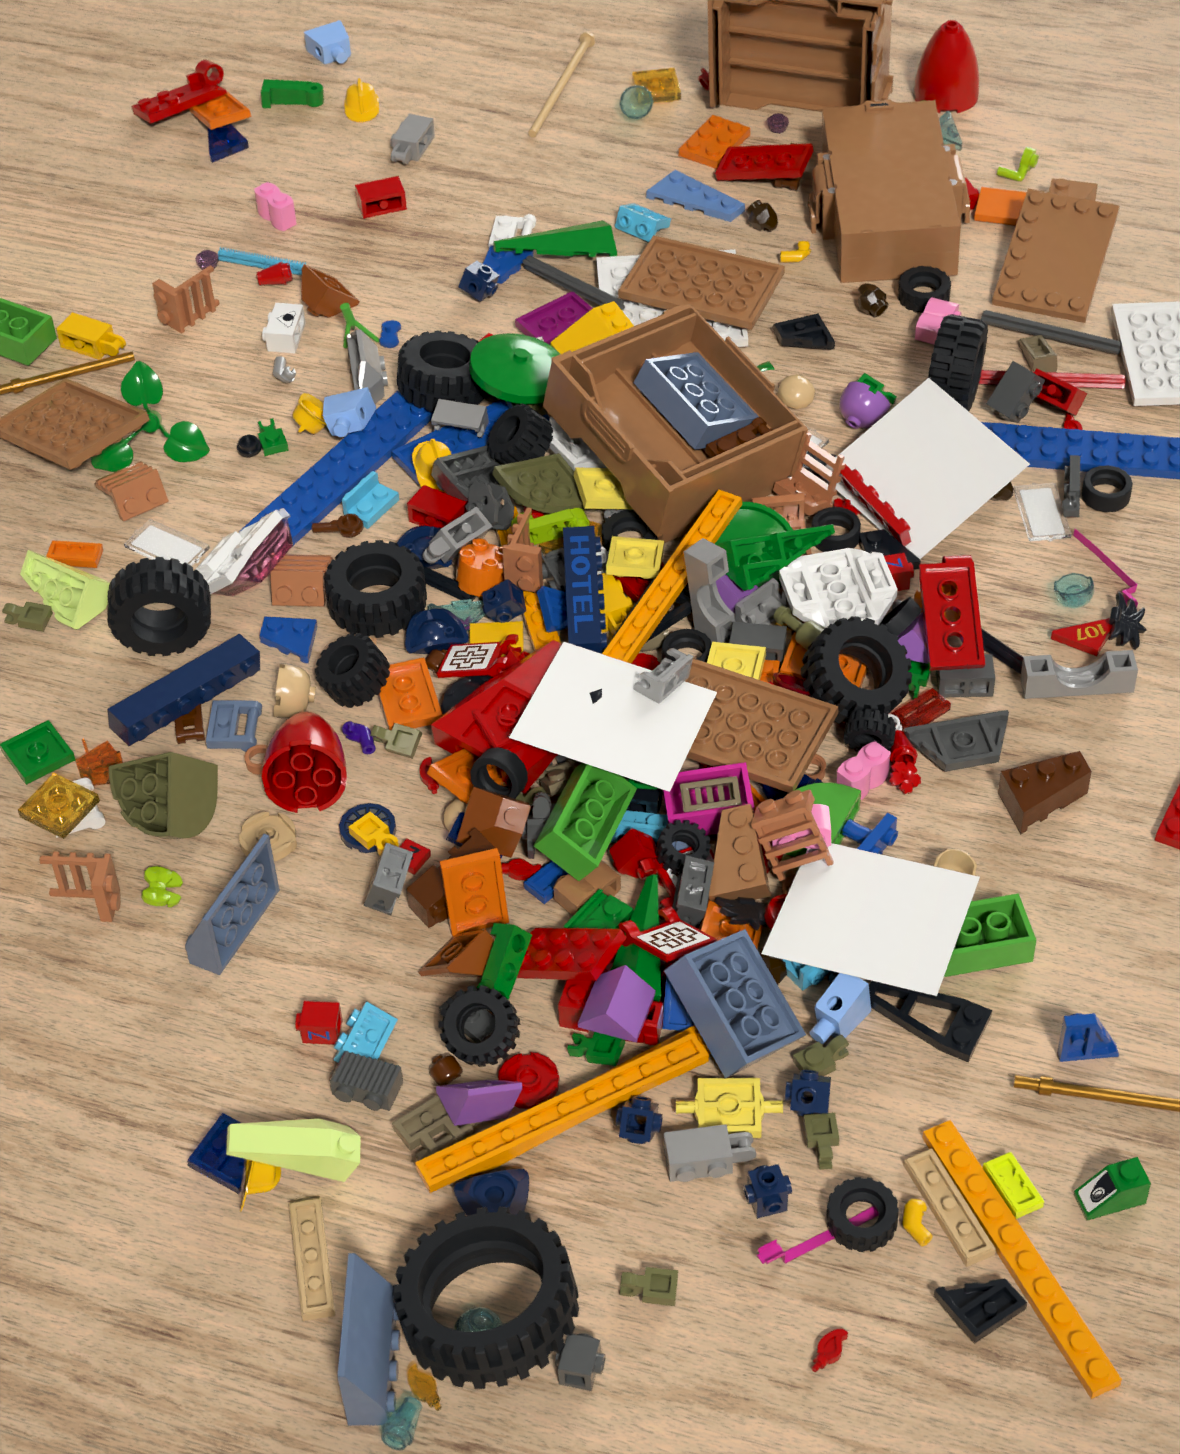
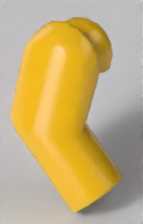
(797, 255)
(912, 1221)

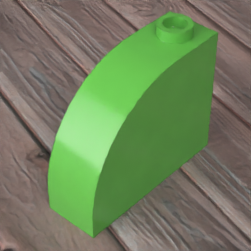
(842, 803)

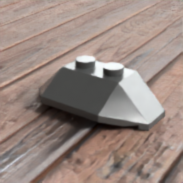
(459, 471)

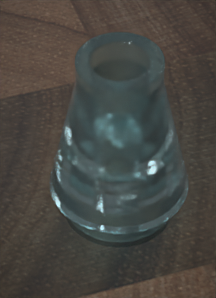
(401, 1426)

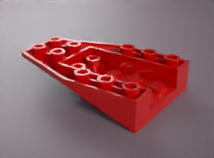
(503, 696)

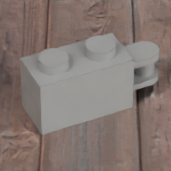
(412, 138)
(456, 535)
(705, 1152)

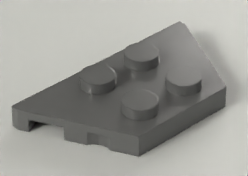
(961, 741)

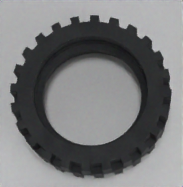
(499, 1351)

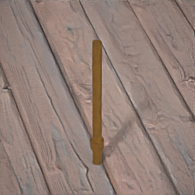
(17, 385)
(1046, 1086)

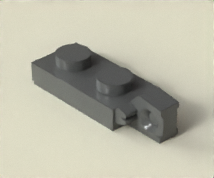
(1071, 504)

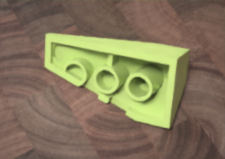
(69, 591)
(298, 1145)

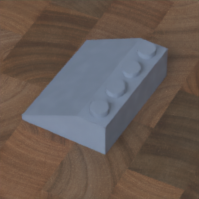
(693, 398)
(235, 911)
(734, 1002)
(368, 1346)

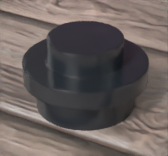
(249, 446)

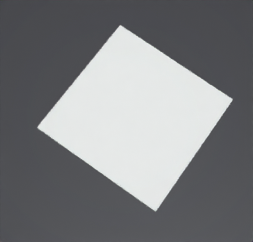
(930, 465)
(620, 730)
(873, 918)

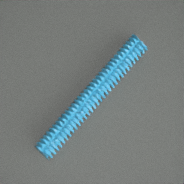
(256, 260)

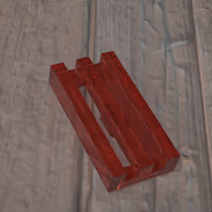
(924, 713)

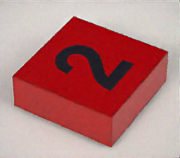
(419, 857)

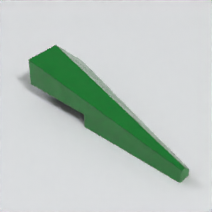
(574, 240)
(759, 557)
(645, 917)

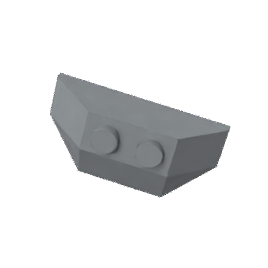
(366, 365)

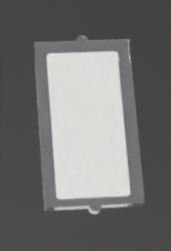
(1042, 512)
(162, 541)

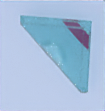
(949, 130)
(465, 610)

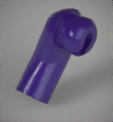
(359, 734)

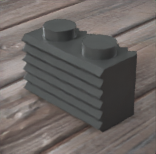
(366, 1081)

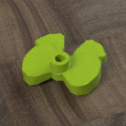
(158, 880)

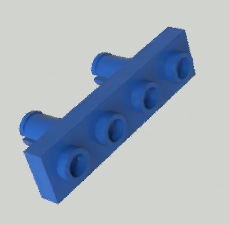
(874, 839)

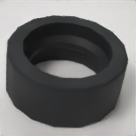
(1103, 501)
(838, 517)
(687, 639)
(506, 761)

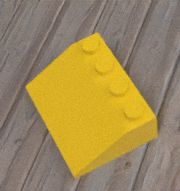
(592, 327)

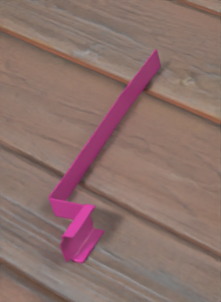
(1133, 585)
(774, 1251)

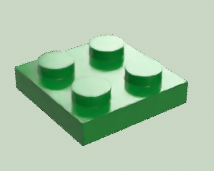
(37, 752)

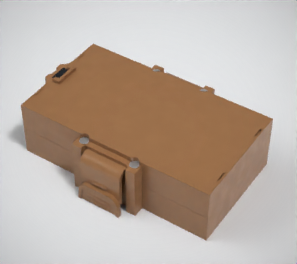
(888, 190)

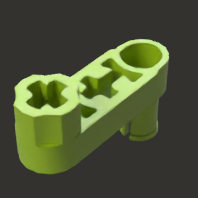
(541, 527)

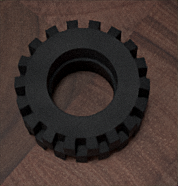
(519, 435)
(352, 670)
(461, 1008)

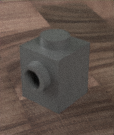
(580, 1361)

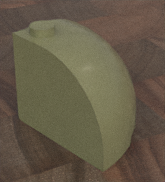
(166, 794)

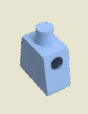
(328, 43)
(348, 411)
(841, 1008)

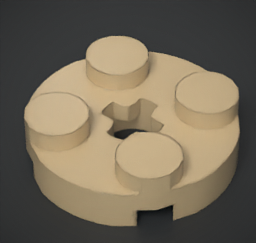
(262, 823)

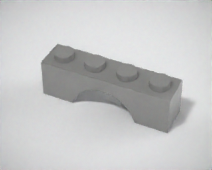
(704, 566)
(1110, 674)

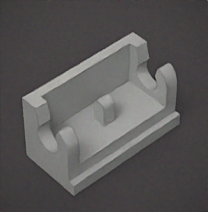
(460, 415)
(761, 604)
(665, 677)

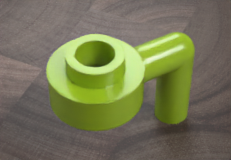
(1028, 160)

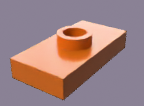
(76, 553)

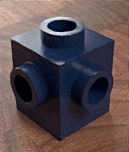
(479, 281)
(503, 602)
(808, 1104)
(631, 1127)
(767, 1190)

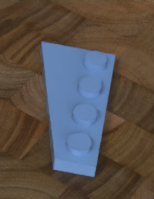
(695, 196)

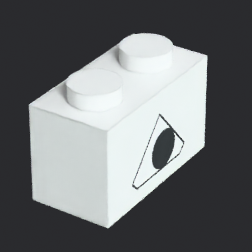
(284, 328)

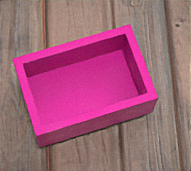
(709, 818)

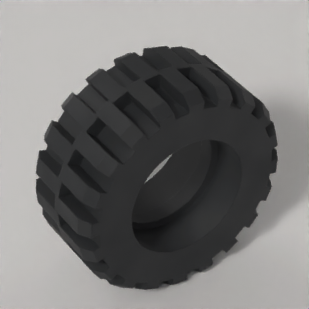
(959, 357)
(437, 368)
(369, 566)
(157, 630)
(873, 647)

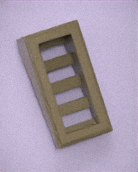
(1038, 354)
(731, 782)

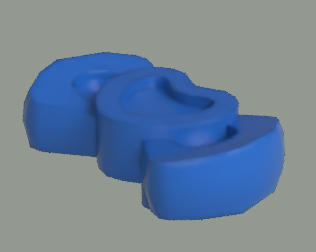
(389, 335)

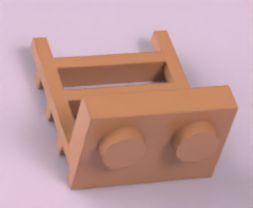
(175, 304)
(133, 489)
(815, 491)
(789, 507)
(521, 558)
(300, 580)
(786, 817)
(102, 877)

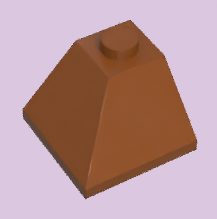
(324, 293)
(496, 818)
(461, 957)

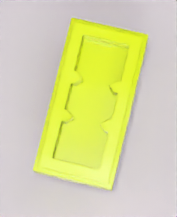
(1013, 1185)

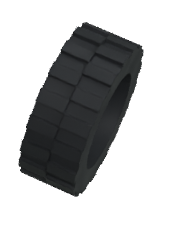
(922, 277)
(624, 522)
(862, 1237)

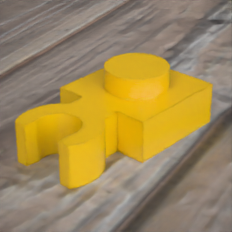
(372, 831)

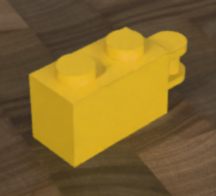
(89, 336)
(616, 603)

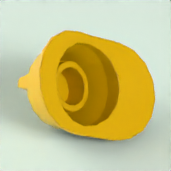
(361, 102)
(309, 414)
(423, 460)
(259, 1178)

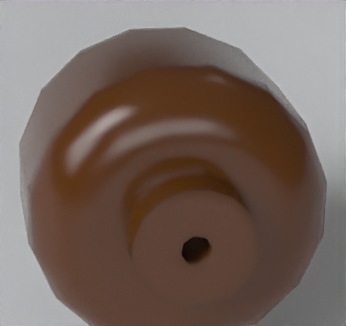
(435, 659)
(445, 1069)

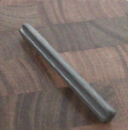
(570, 282)
(1051, 332)

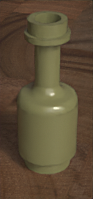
(805, 632)

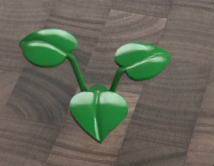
(185, 439)

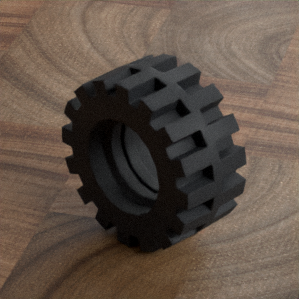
(869, 727)
(685, 833)

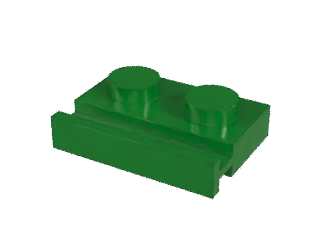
(601, 913)

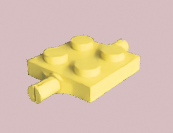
(730, 1103)

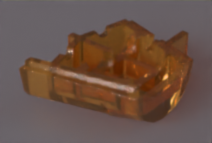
(96, 762)

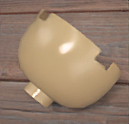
(292, 691)

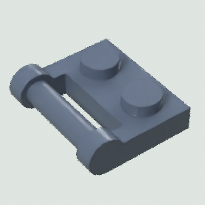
(225, 722)

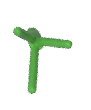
(351, 323)

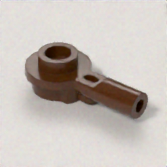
(347, 525)

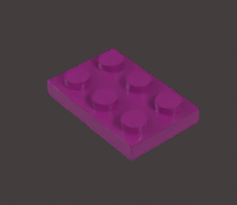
(553, 317)

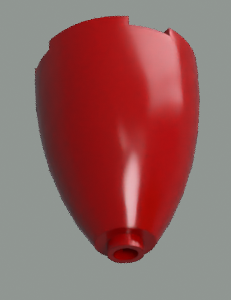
(948, 70)
(315, 751)

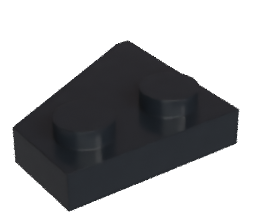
(804, 332)
(884, 543)
(981, 1307)

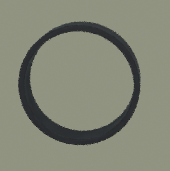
(901, 616)

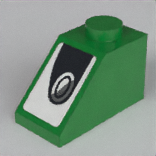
(1114, 1189)

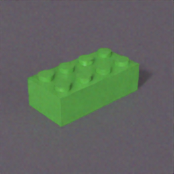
(24, 332)
(585, 819)
(993, 936)

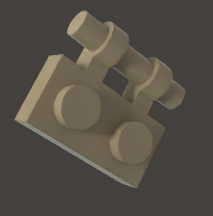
(556, 777)
(426, 1122)

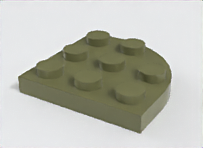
(541, 483)

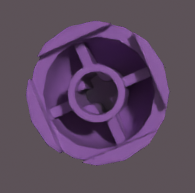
(862, 407)

